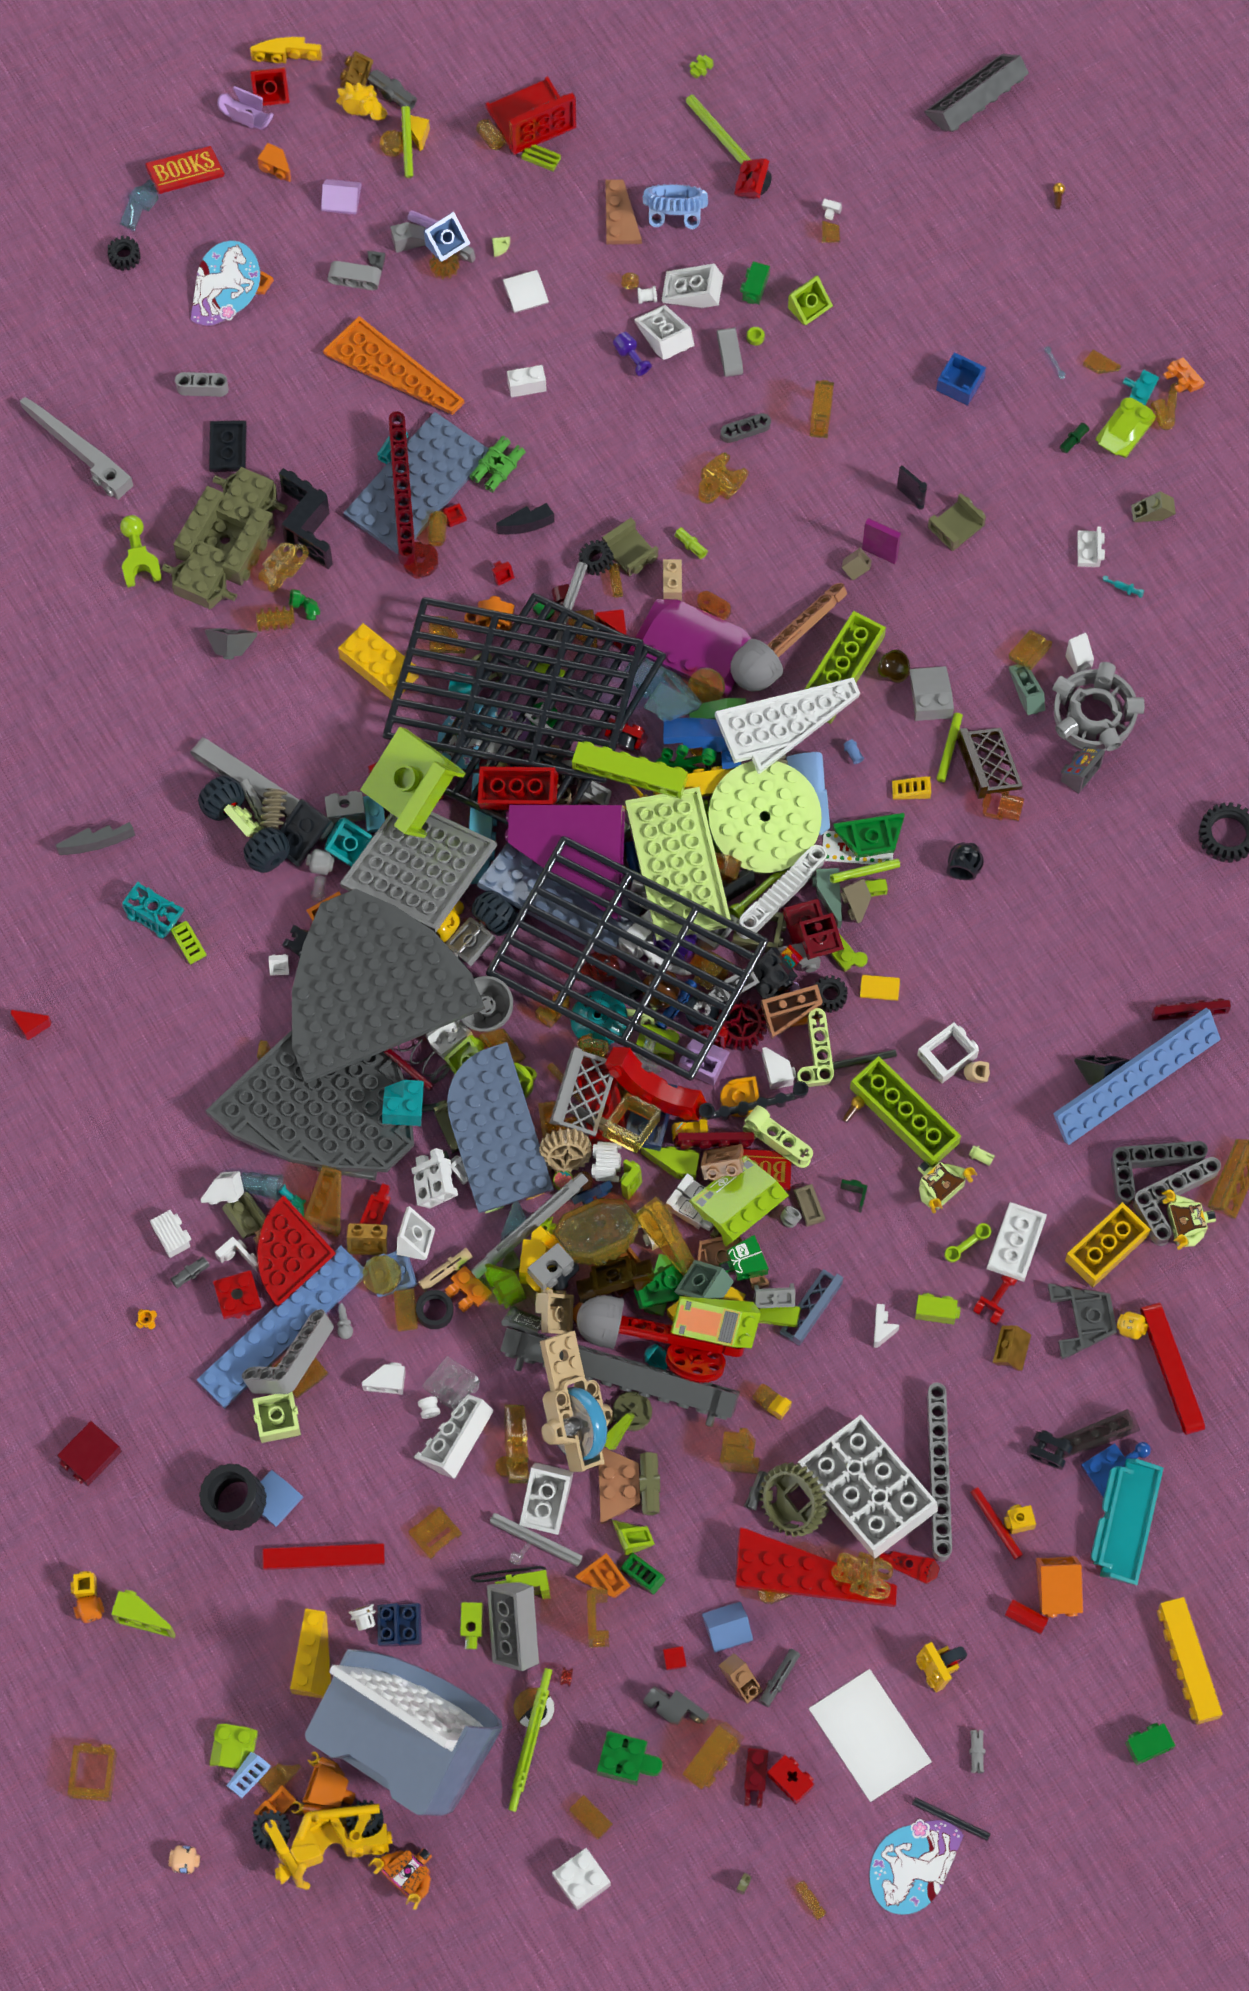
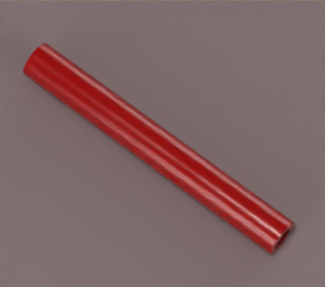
(996, 1523)

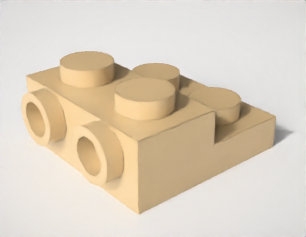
(555, 1310)

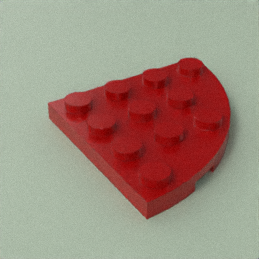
(288, 1251)

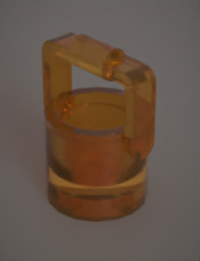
(1009, 807)

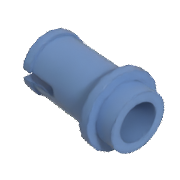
(853, 751)

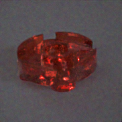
(428, 565)

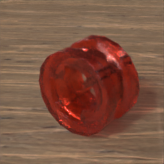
(566, 1677)

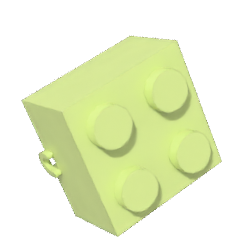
(276, 1417)

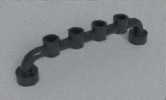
(707, 1111)

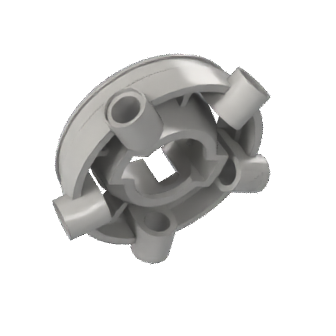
(1082, 731)

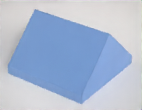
(445, 237)
(727, 1627)

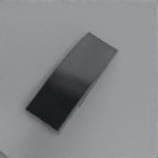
(526, 520)

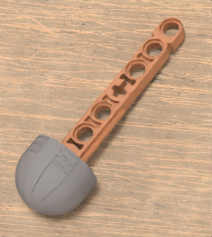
(758, 665)

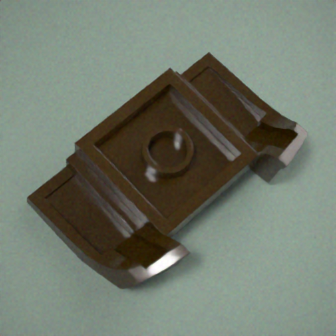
(615, 1276)

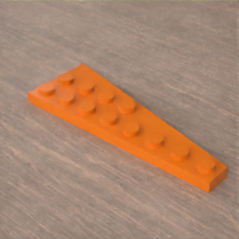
(376, 356)

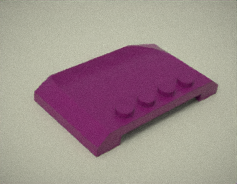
(691, 639)

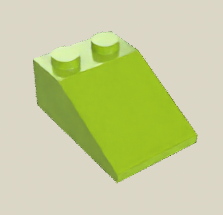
(135, 1613)

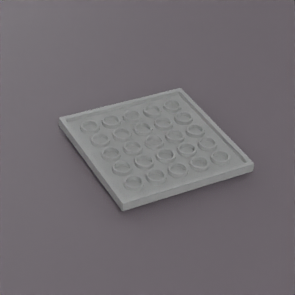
(420, 873)

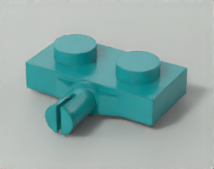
(1142, 387)

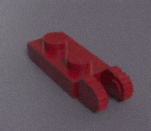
(756, 1774)

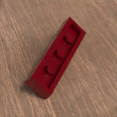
(1184, 1010)
(713, 1139)

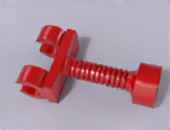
(998, 1311)

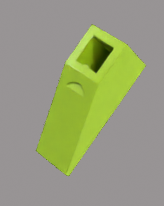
(674, 1161)

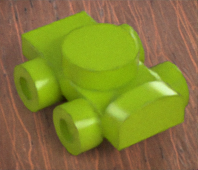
(701, 67)

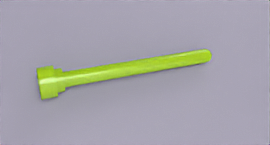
(738, 909)

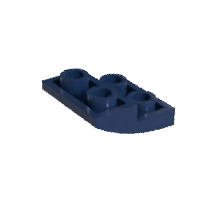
(399, 1624)

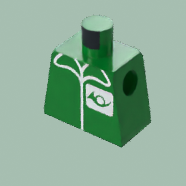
(746, 1260)

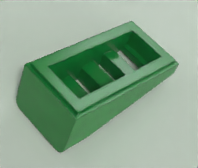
(658, 1578)

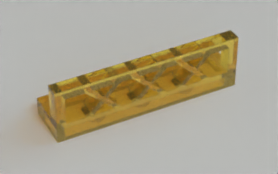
(1230, 1177)

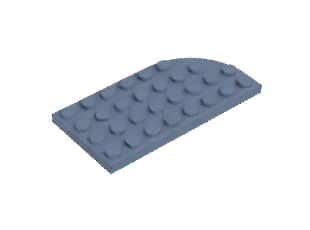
(495, 1131)

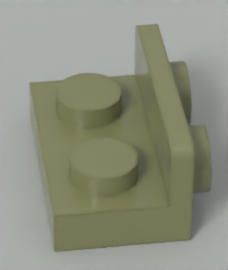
(245, 1215)

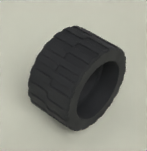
(217, 1481)

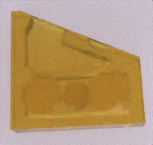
(444, 631)

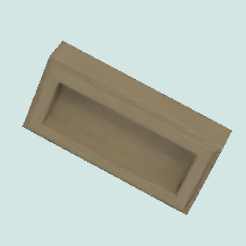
(809, 1205)

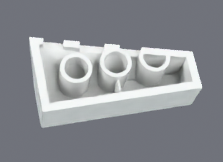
(456, 1437)

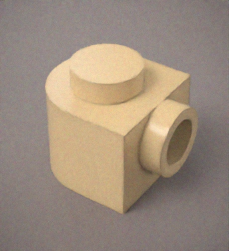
(977, 1071)

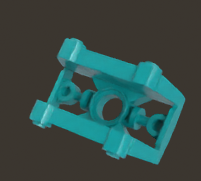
(149, 917)

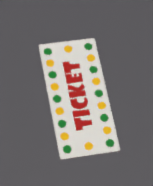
(839, 852)

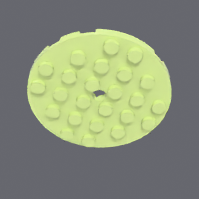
(737, 822)

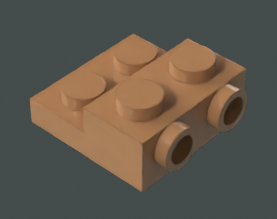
(722, 1162)

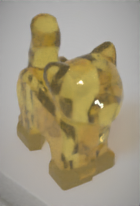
(593, 1046)

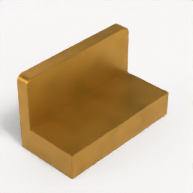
(1012, 1347)

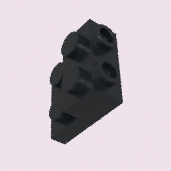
(773, 974)

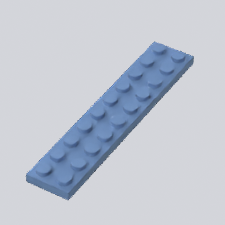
(1137, 1076)
(280, 1327)

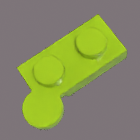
(847, 957)

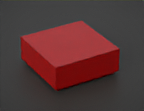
(454, 515)
(674, 1658)

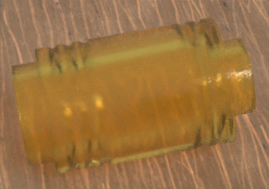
(490, 134)
(437, 528)

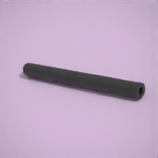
(863, 1059)

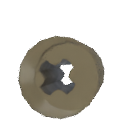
(272, 808)

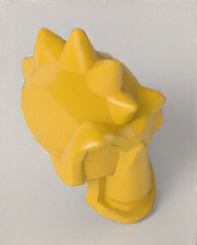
(361, 101)

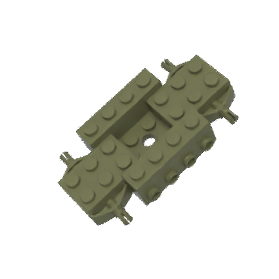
(236, 513)

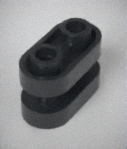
(1046, 1439)

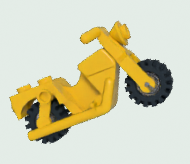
(318, 1832)

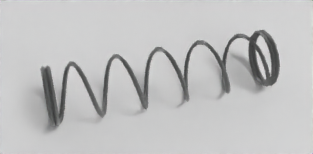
(433, 1075)

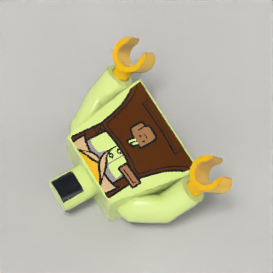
(942, 1183)
(1187, 1219)

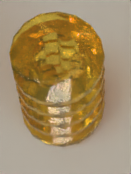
(275, 618)

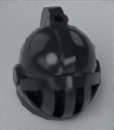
(965, 861)

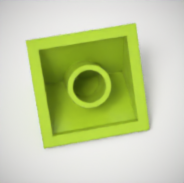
(809, 301)

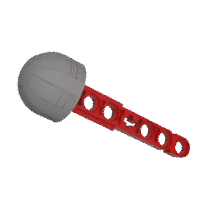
(602, 1320)

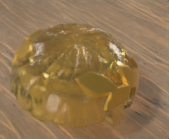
(392, 143)

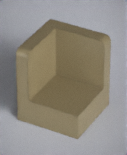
(856, 564)

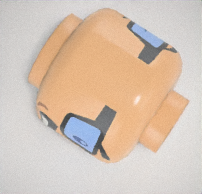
(184, 1859)

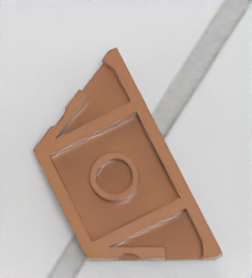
(617, 1485)

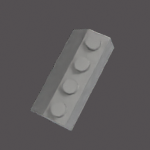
(513, 1625)

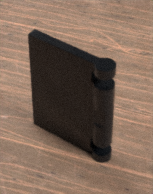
(911, 487)

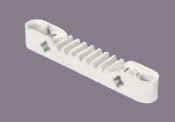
(780, 893)

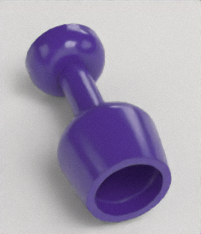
(625, 346)

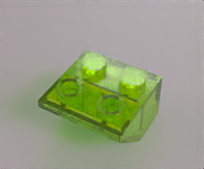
(507, 1286)

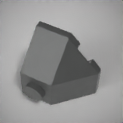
(230, 642)

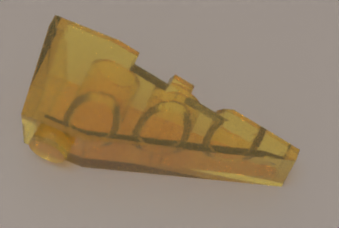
(664, 1231)

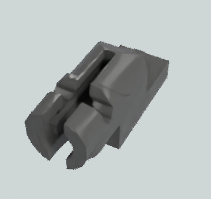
(676, 1707)

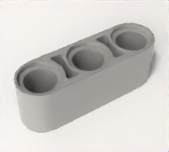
(354, 275)
(730, 352)
(209, 388)

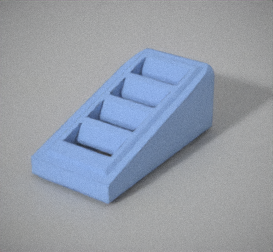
(253, 1778)

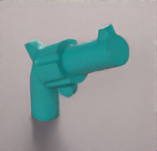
(295, 1200)

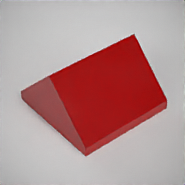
(271, 85)
(614, 619)

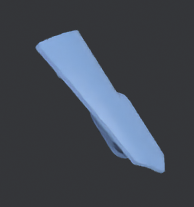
(811, 767)

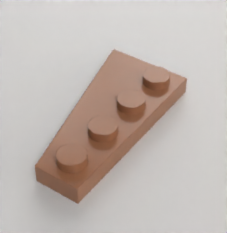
(620, 219)

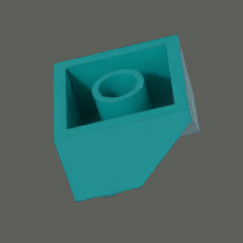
(403, 1103)

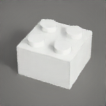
(581, 1879)

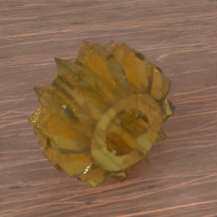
(444, 268)

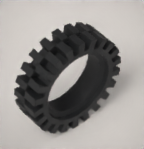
(1211, 844)

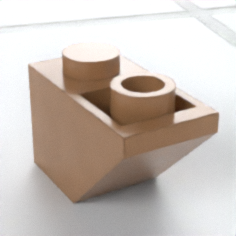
(740, 1677)

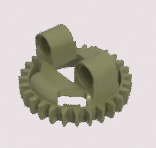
(782, 1512)

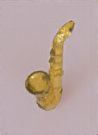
(1166, 414)

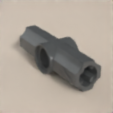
(391, 89)

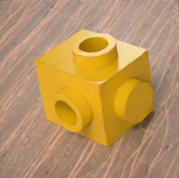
(1019, 1519)
(84, 1584)

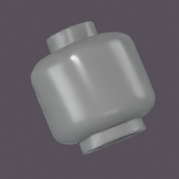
(320, 862)

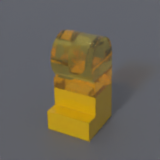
(772, 1401)

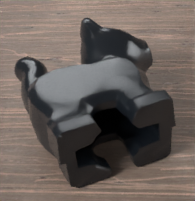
(297, 944)

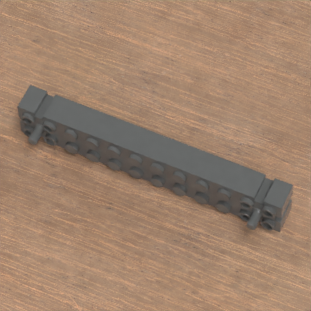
(630, 1375)

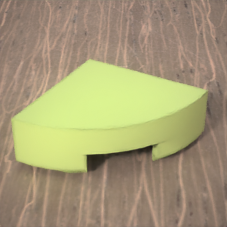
(500, 245)

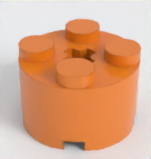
(495, 604)

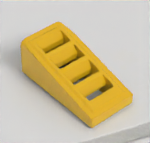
(919, 794)

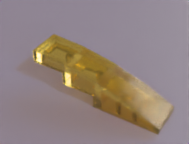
(516, 1444)

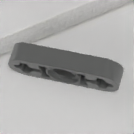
(747, 421)

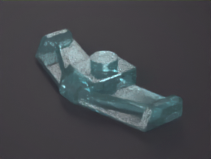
(140, 198)

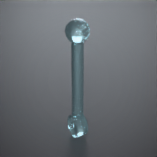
(1061, 374)

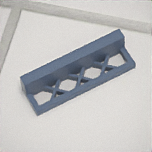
(818, 1307)

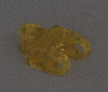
(719, 480)
(282, 565)
(859, 1572)

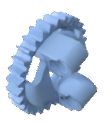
(675, 203)

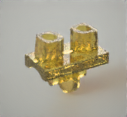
(710, 968)

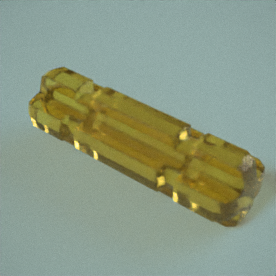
(615, 580)
(810, 1900)

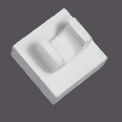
(831, 207)
(279, 964)

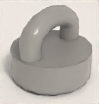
(790, 1216)

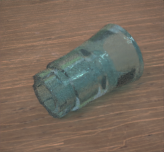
(262, 1184)

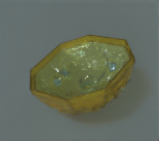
(597, 1231)

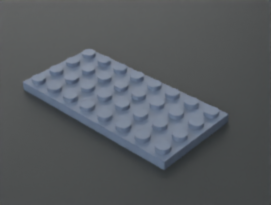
(438, 468)
(513, 878)

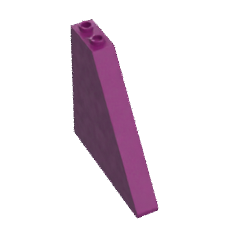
(538, 828)

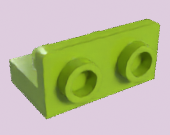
(631, 1179)

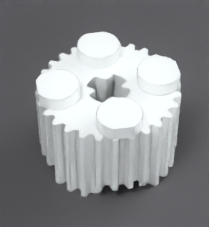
(607, 1161)

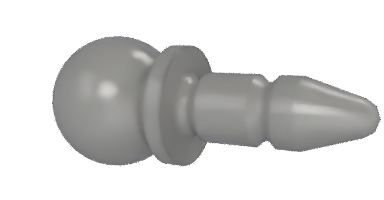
(344, 1330)

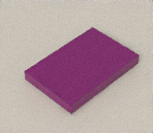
(881, 541)

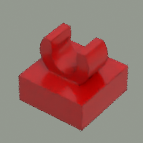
(502, 572)

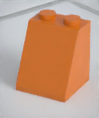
(1059, 1586)

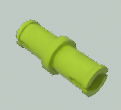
(691, 543)

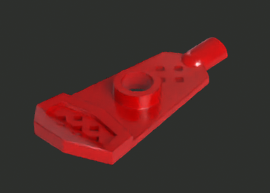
(919, 1566)

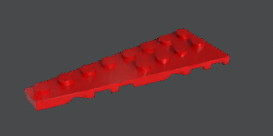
(782, 1568)

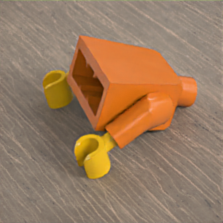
(325, 1787)

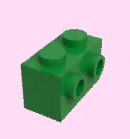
(1149, 1743)

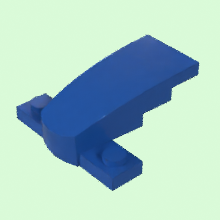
(698, 734)

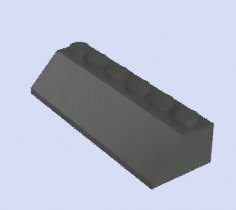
(977, 92)

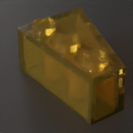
(325, 1203)
(713, 1755)

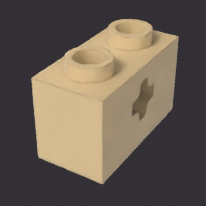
(672, 579)

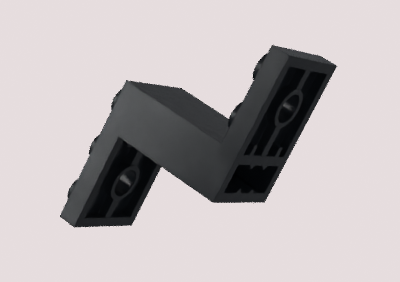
(306, 517)

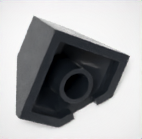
(1097, 1068)

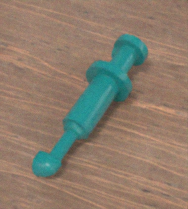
(1125, 587)

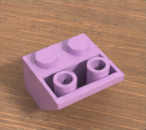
(711, 1065)

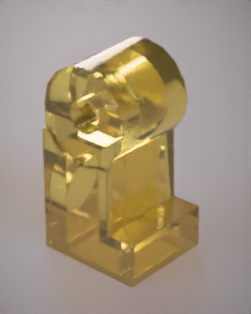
(549, 1016)

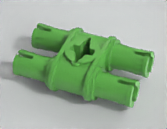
(491, 461)

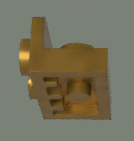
(356, 70)
(367, 1239)

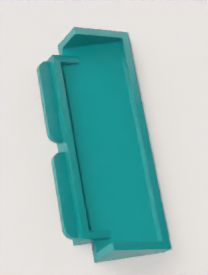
(1127, 1520)

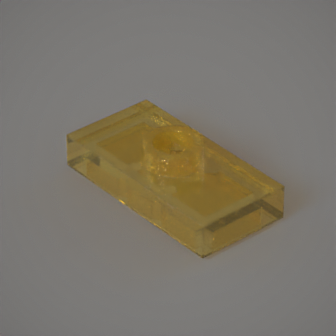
(590, 1817)

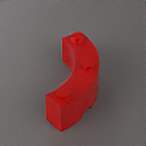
(652, 1088)

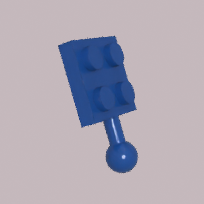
(1100, 1465)

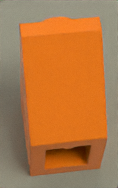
(273, 161)

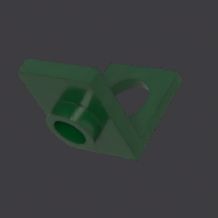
(855, 1186)

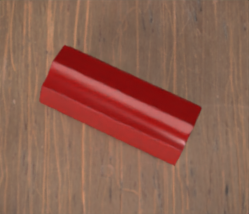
(1026, 1616)

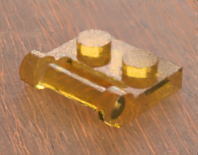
(430, 1528)

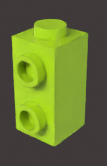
(937, 1309)

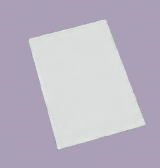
(870, 1735)

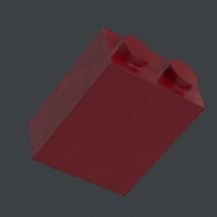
(88, 1454)

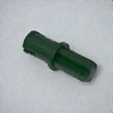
(1074, 438)

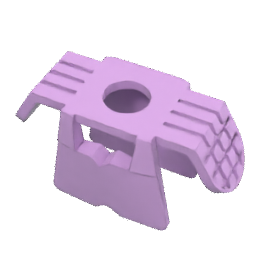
(238, 112)

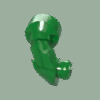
(311, 607)

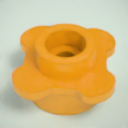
(151, 1315)

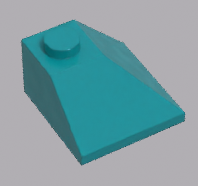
(347, 841)

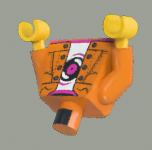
(406, 1873)

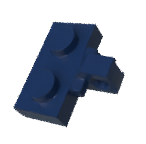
(599, 1191)

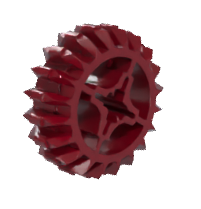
(749, 1024)

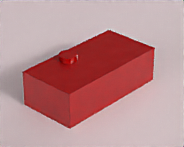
(516, 786)

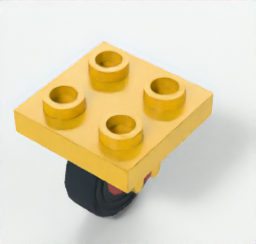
(939, 1664)

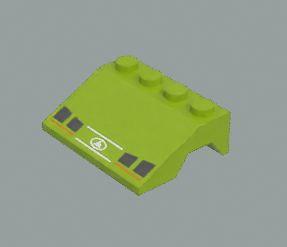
(738, 1201)

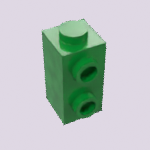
(756, 282)

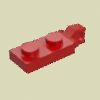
(377, 1206)

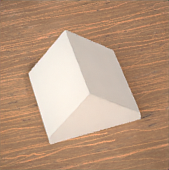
(414, 1236)

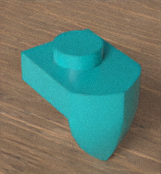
(656, 1356)

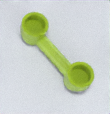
(981, 1233)

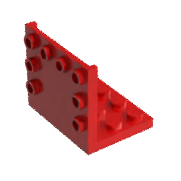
(533, 115)

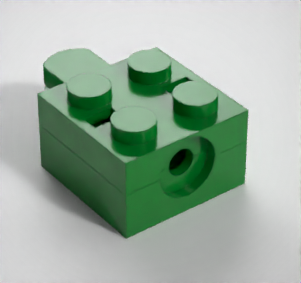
(628, 1758)

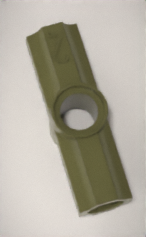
(649, 1483)

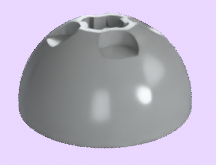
(492, 992)

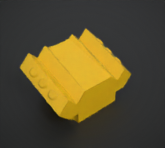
(532, 1250)

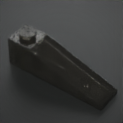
(1102, 1432)

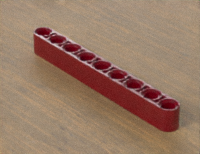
(401, 495)

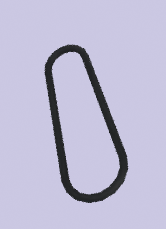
(502, 1571)

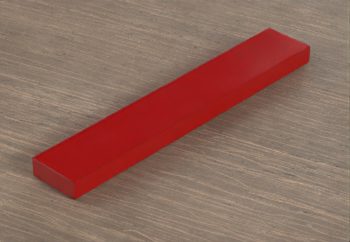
(323, 1556)

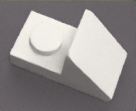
(883, 1331)

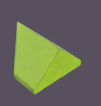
(633, 1537)

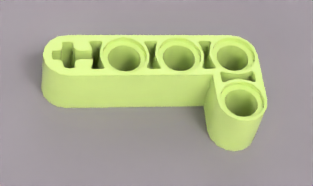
(818, 1046)

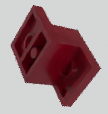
(812, 929)

